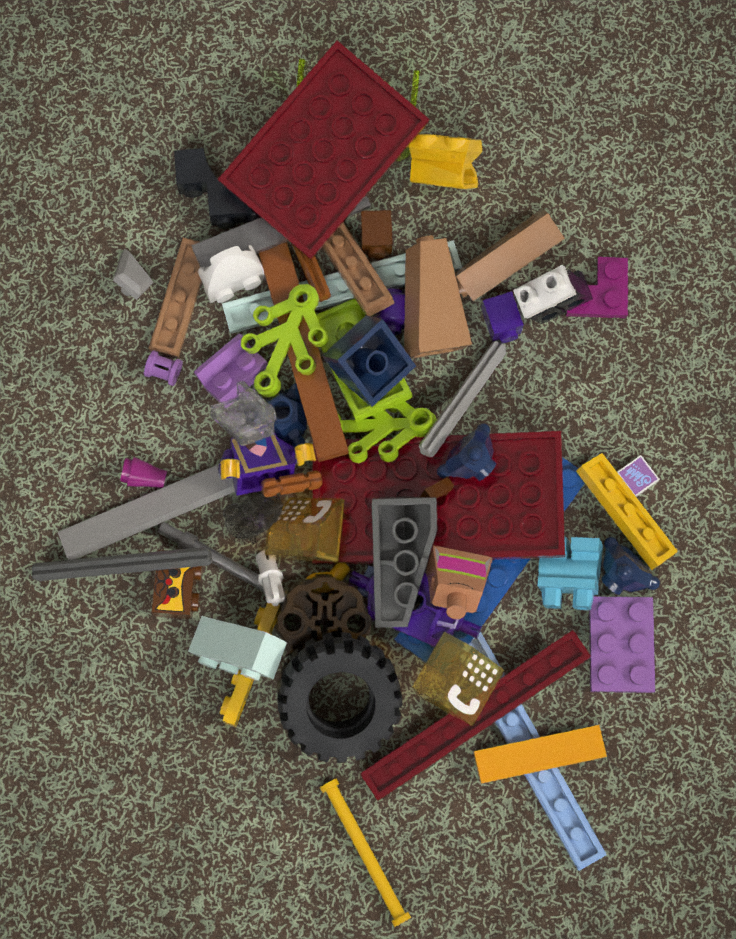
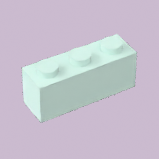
(237, 648)

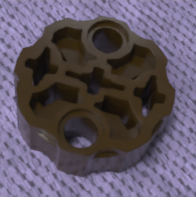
(297, 603)

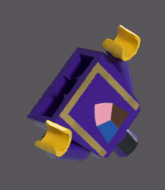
(260, 461)

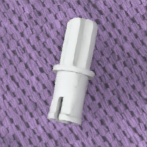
(270, 578)

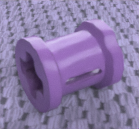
(152, 369)

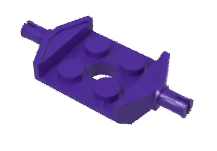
(425, 623)

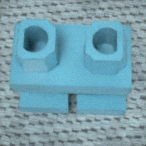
(572, 575)

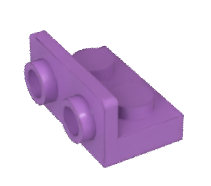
(229, 366)

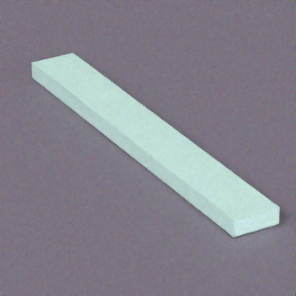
(390, 270)

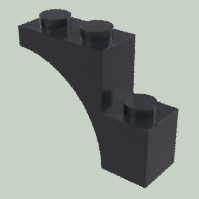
(196, 177)

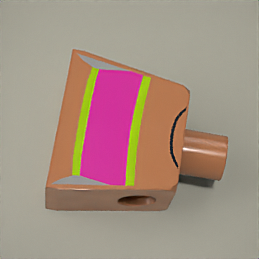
(456, 580)

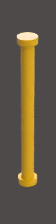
(365, 852)

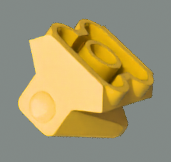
(444, 161)

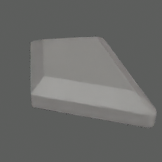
(131, 276)

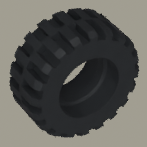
(345, 737)

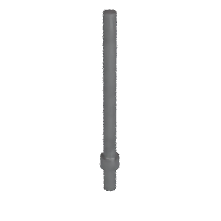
(188, 540)

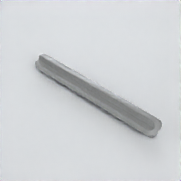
(462, 399)

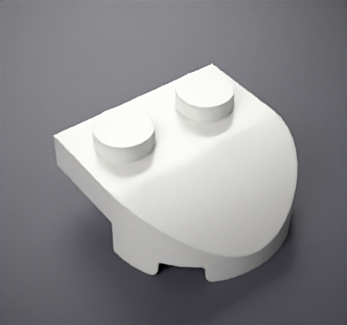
(231, 272)

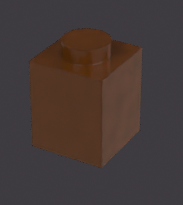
(376, 233)

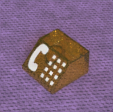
(307, 530)
(457, 679)

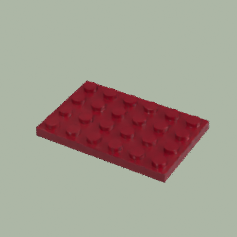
(323, 150)

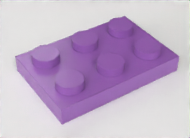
(622, 645)

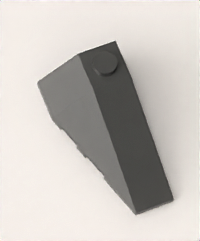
(401, 548)

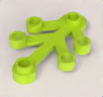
(287, 335)
(415, 424)

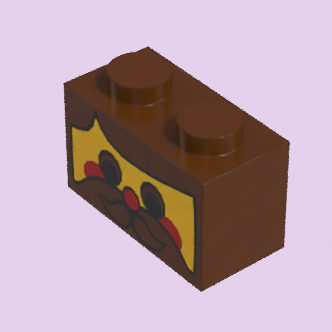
(175, 592)

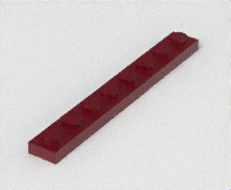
(452, 732)

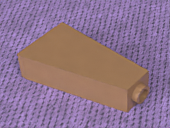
(508, 255)
(433, 303)

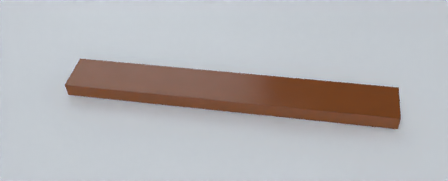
(312, 388)

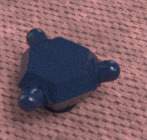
(290, 415)
(470, 456)
(625, 569)

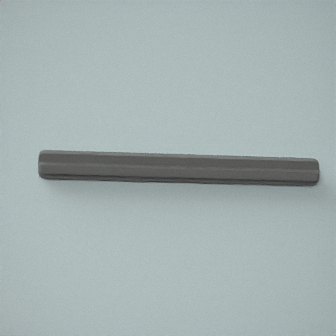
(122, 564)

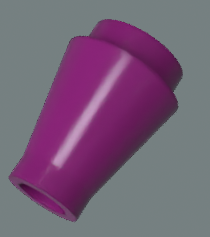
(142, 474)

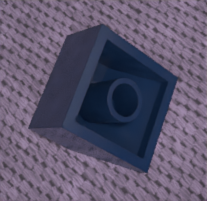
(369, 359)

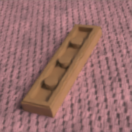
(357, 272)
(177, 303)

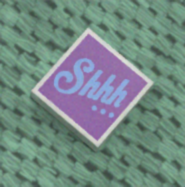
(638, 476)

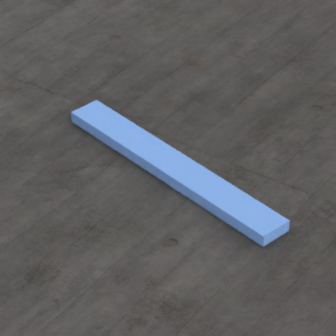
(550, 786)

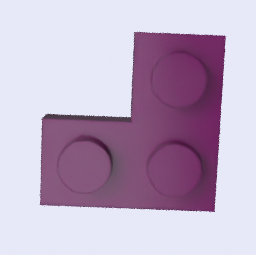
(609, 293)

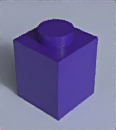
(502, 317)

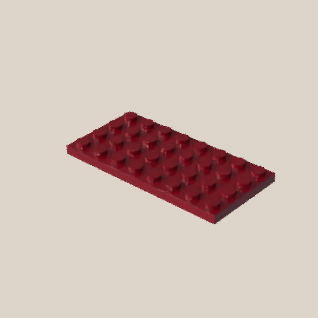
(504, 516)

